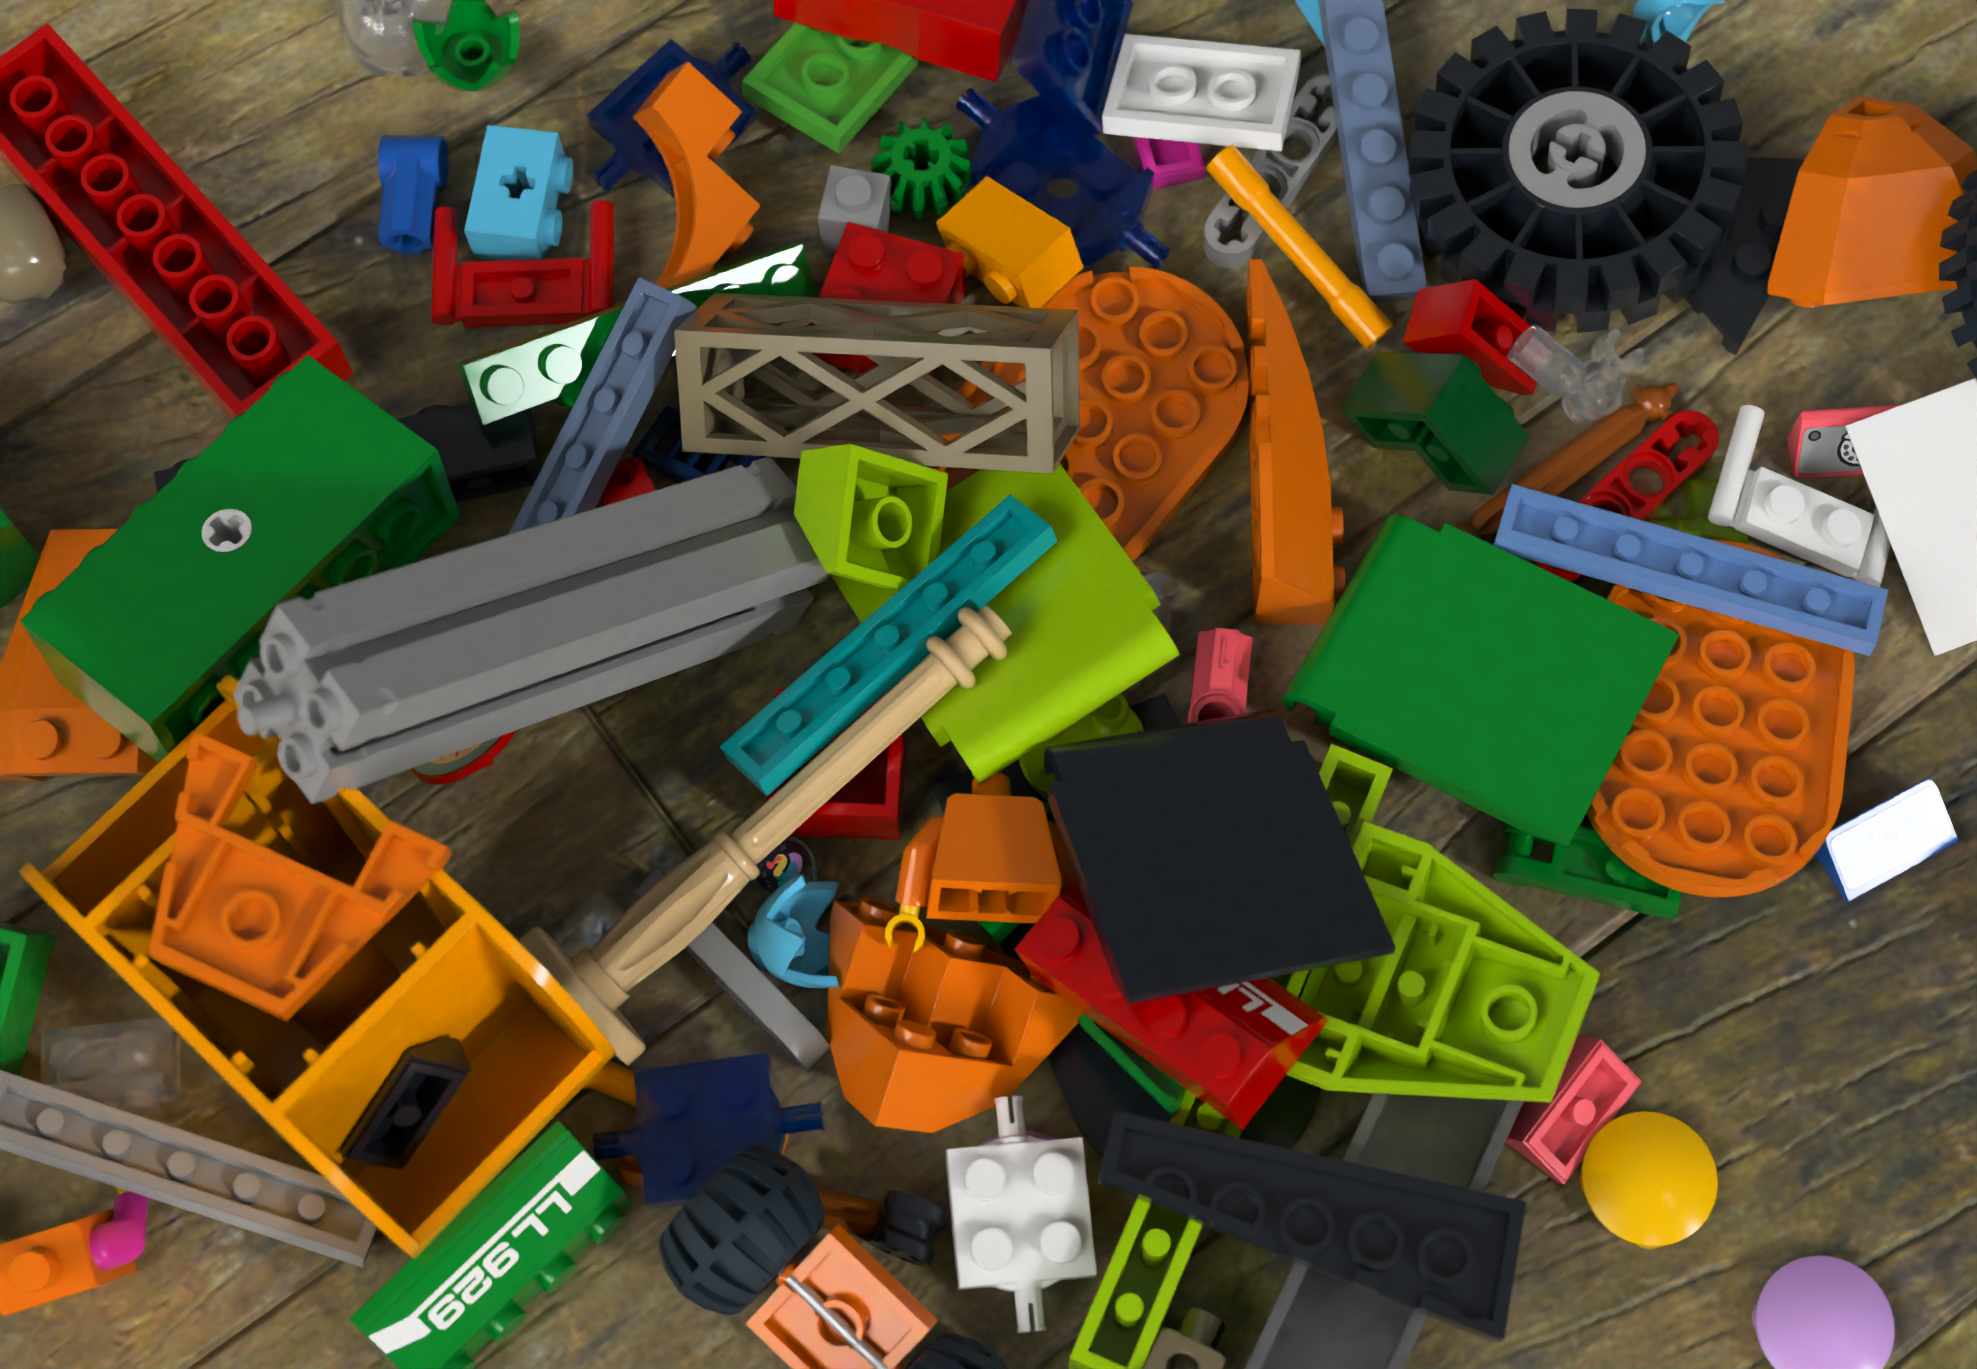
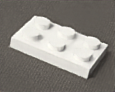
(1202, 92)

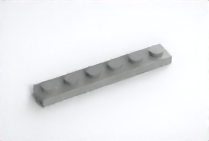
(181, 1169)

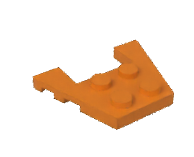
(258, 918)

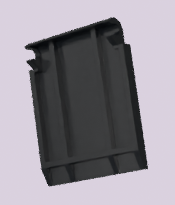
(1210, 856)

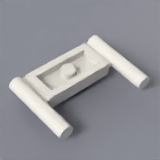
(1795, 514)

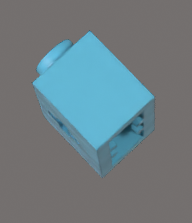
(518, 195)

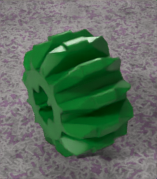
(919, 149)

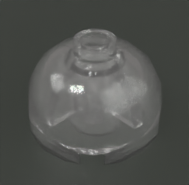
(383, 33)

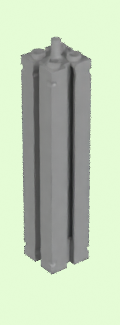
(525, 627)

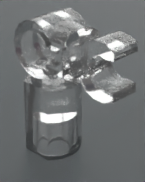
(1586, 392)

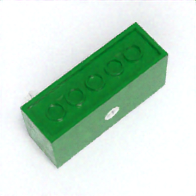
(276, 508)

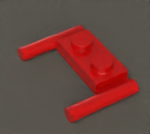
(521, 289)

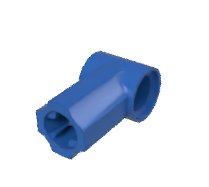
(411, 176)

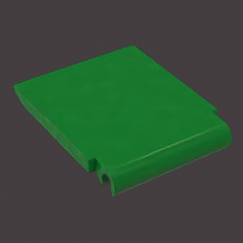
(1481, 675)

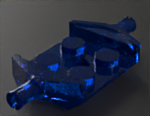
(1033, 146)

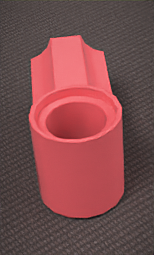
(1220, 674)

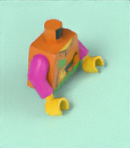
(73, 1255)

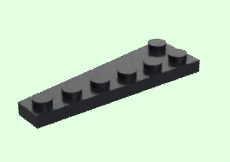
(1376, 1229)

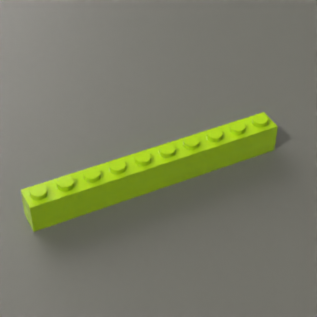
(1156, 1241)

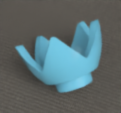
(787, 934)

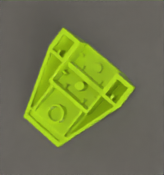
(1463, 1004)

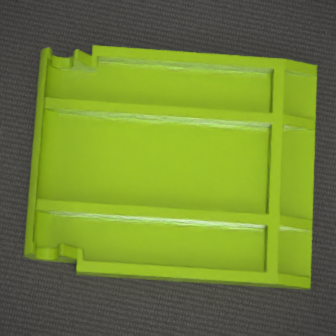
(1074, 620)

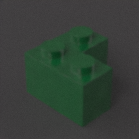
(1440, 412)

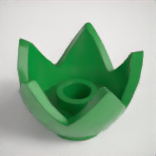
(469, 31)

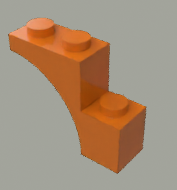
(691, 129)

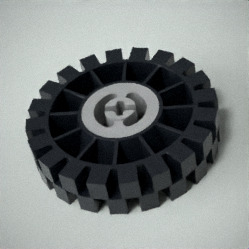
(1555, 235)

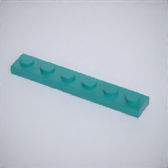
(887, 645)

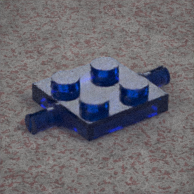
(631, 143)
(698, 1119)

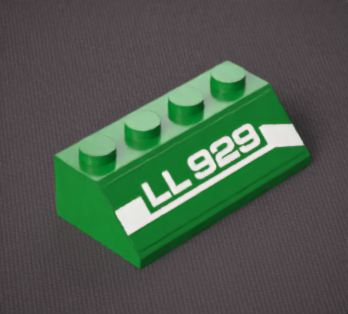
(495, 1257)

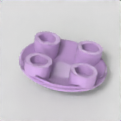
(1823, 1317)

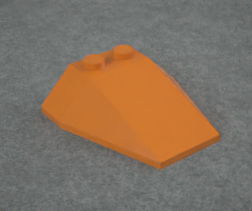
(42, 722)

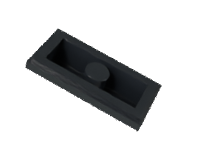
(408, 1104)

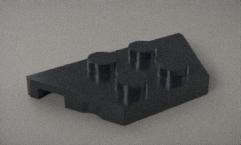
(1738, 281)

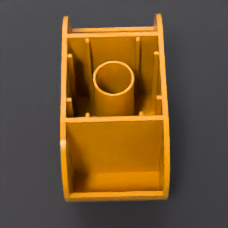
(420, 979)

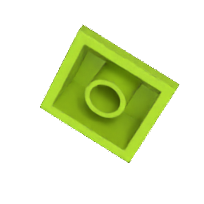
(870, 513)

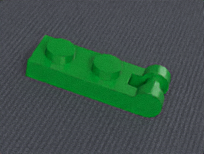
(1583, 871)

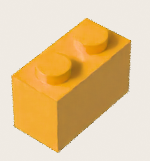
(1010, 245)

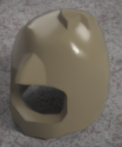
(29, 247)

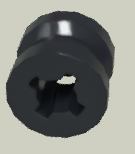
(909, 1228)

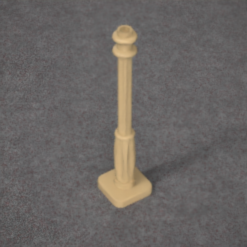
(707, 881)

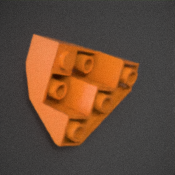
(1871, 207)
(931, 1029)

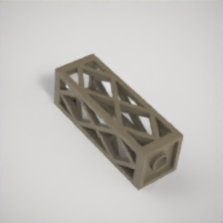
(735, 338)

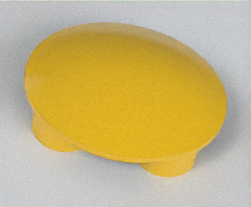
(1649, 1179)

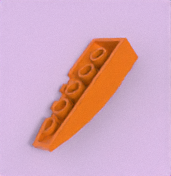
(1288, 472)

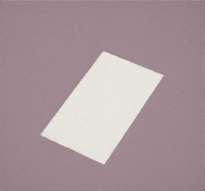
(1925, 490)

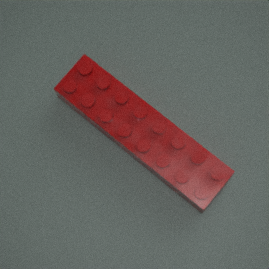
(152, 228)

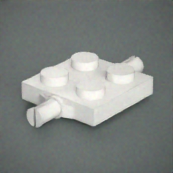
(1020, 1213)

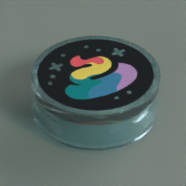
(783, 863)

